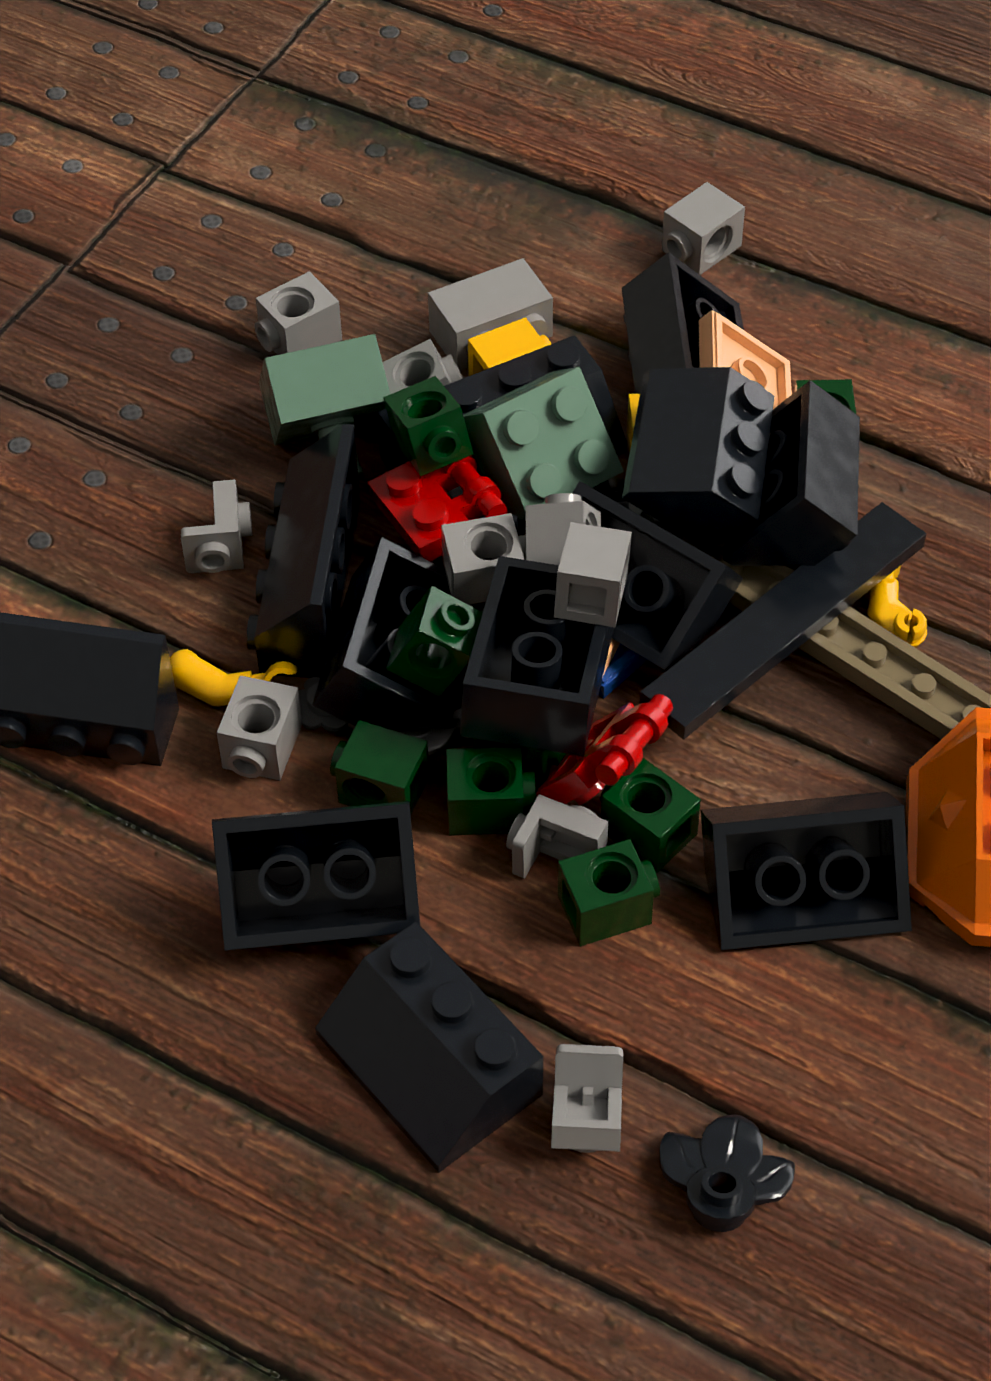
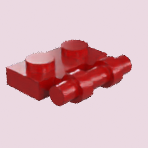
(421, 505)
(611, 751)

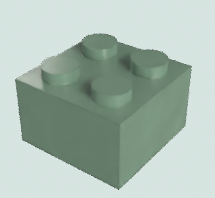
(542, 440)

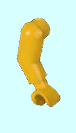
(894, 616)
(209, 682)

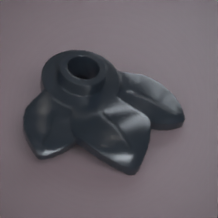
(724, 1172)

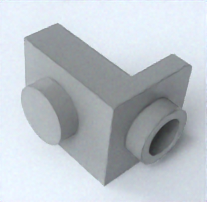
(219, 545)
(555, 831)
(587, 1098)

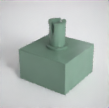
(323, 388)

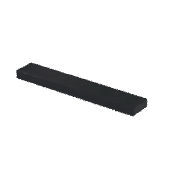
(783, 620)

